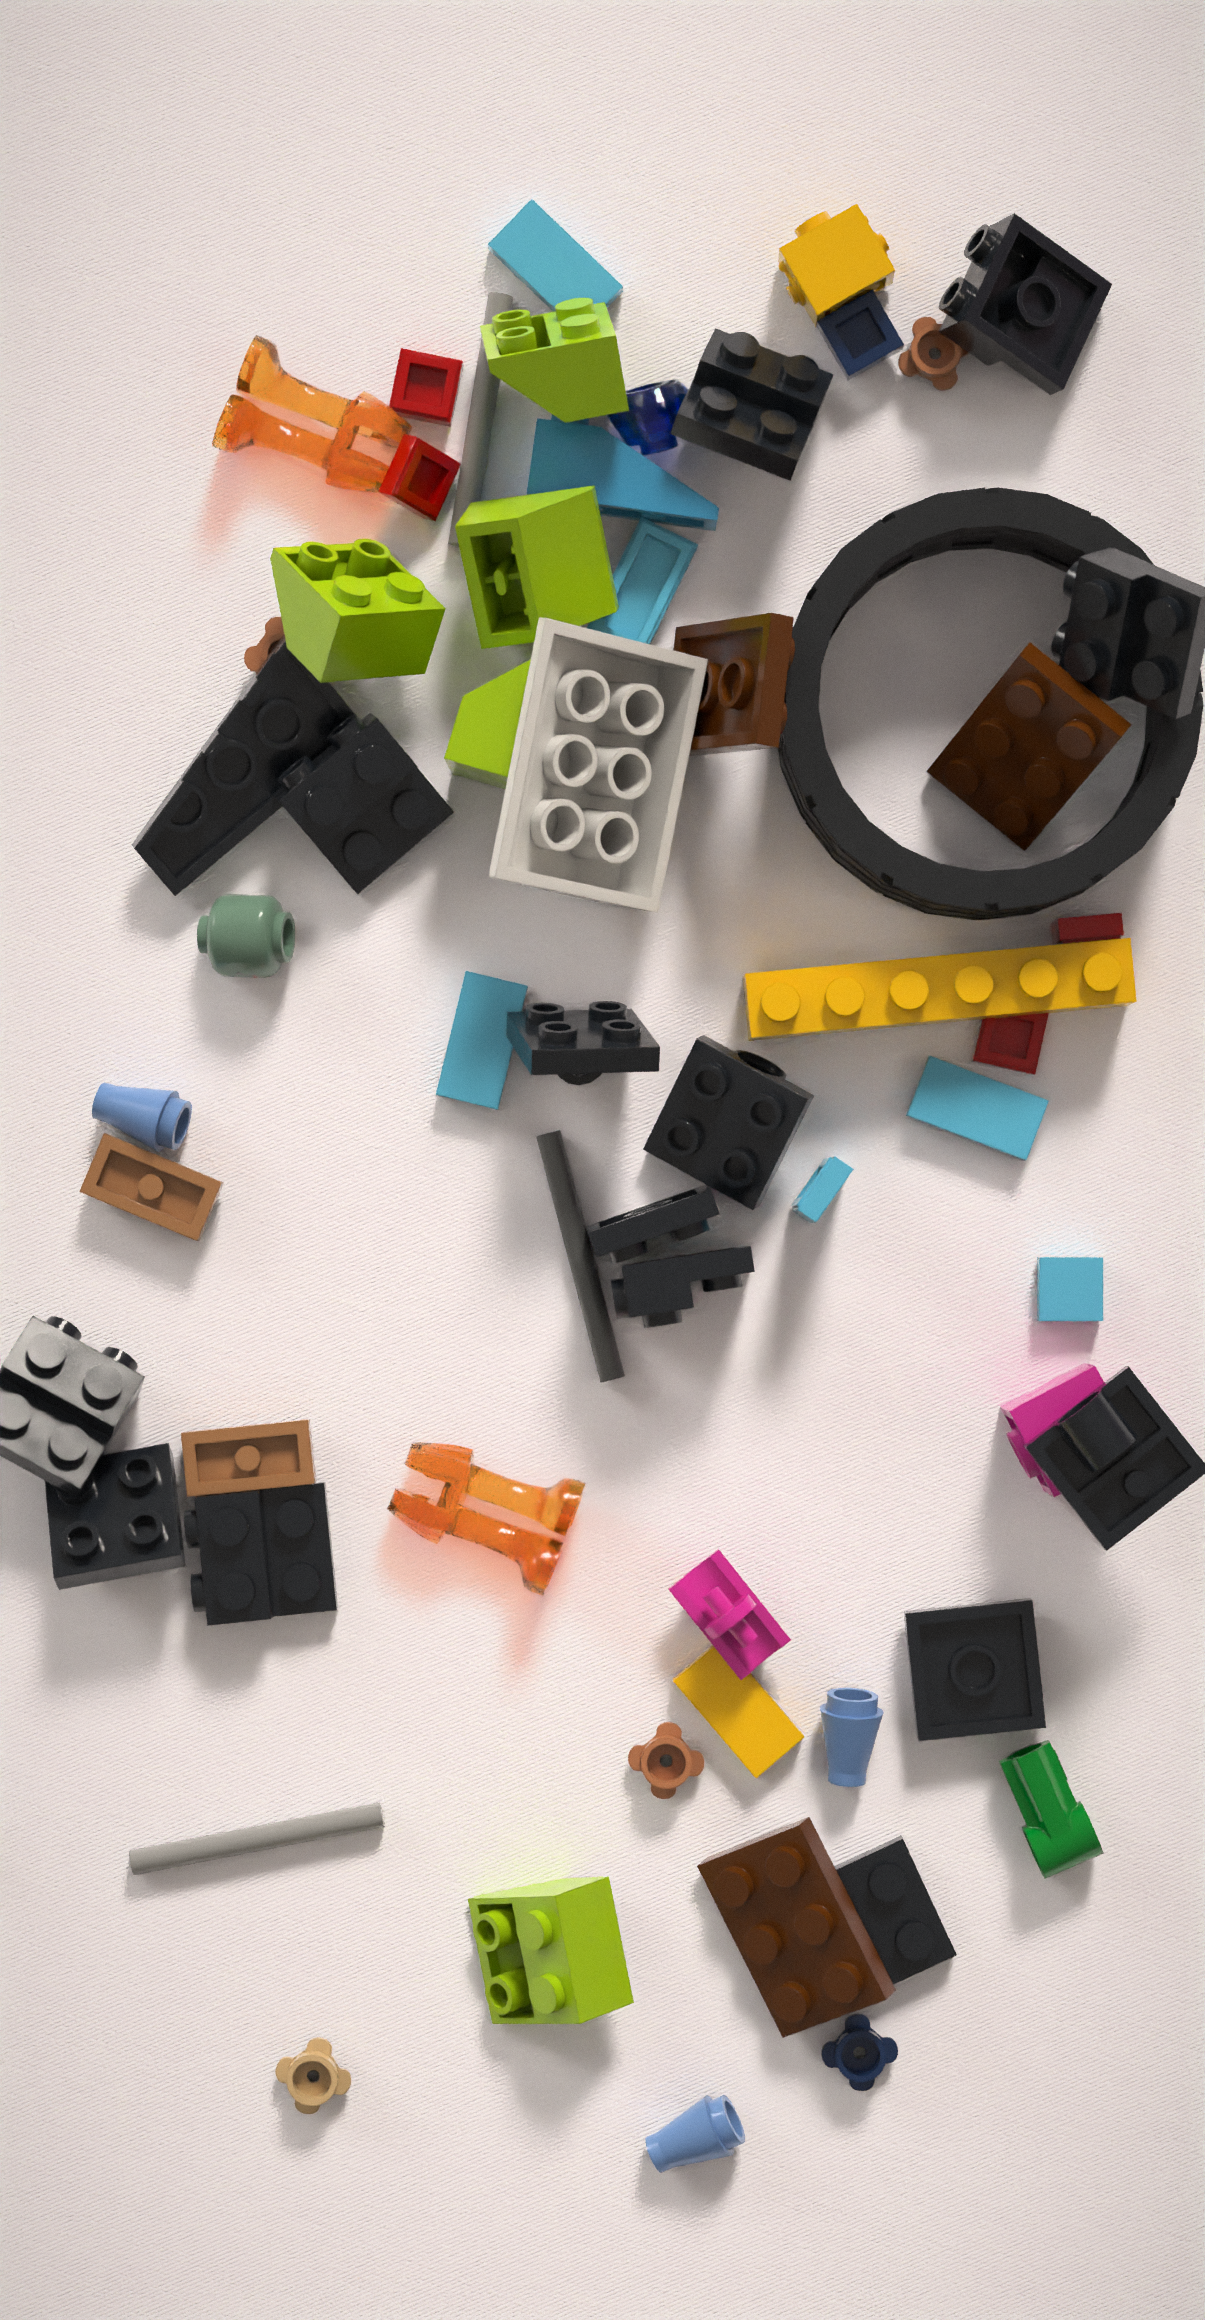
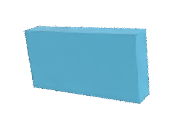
(551, 260)
(646, 581)
(478, 1044)
(977, 1108)
(821, 1189)

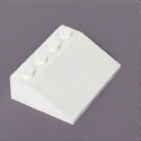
(597, 766)

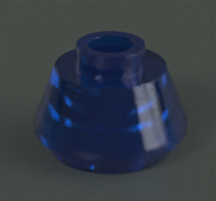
(650, 416)

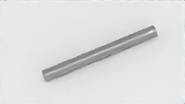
(479, 423)
(256, 1838)

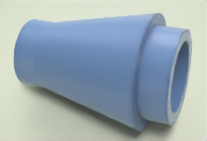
(145, 1114)
(850, 1731)
(698, 2135)

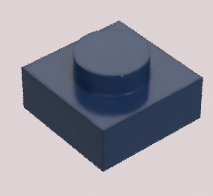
(860, 335)

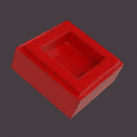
(426, 387)
(419, 477)
(1087, 928)
(1011, 1042)

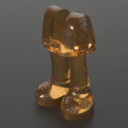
(265, 380)
(432, 1519)

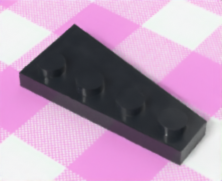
(237, 770)

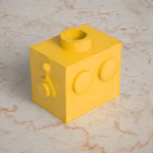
(834, 262)

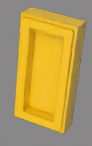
(738, 1711)

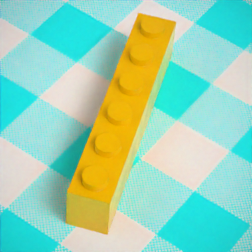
(939, 989)

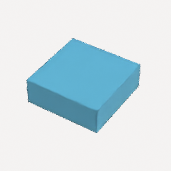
(1069, 1288)

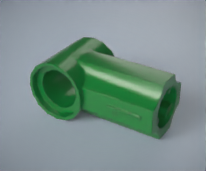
(1054, 1821)

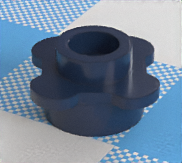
(862, 2070)

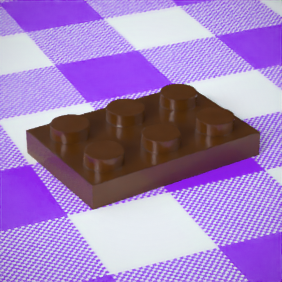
(742, 681)
(1028, 747)
(796, 1927)

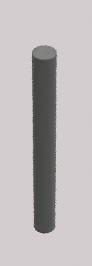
(580, 1256)

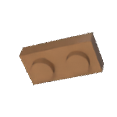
(151, 1187)
(248, 1457)

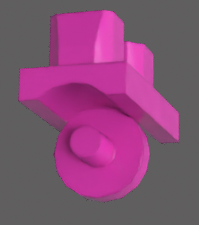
(729, 1614)

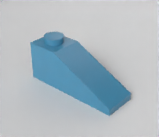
(624, 480)

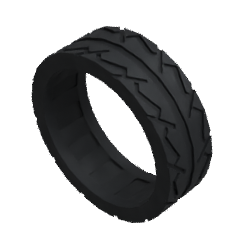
(945, 522)

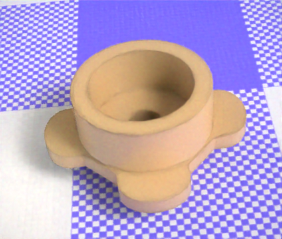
(311, 2094)

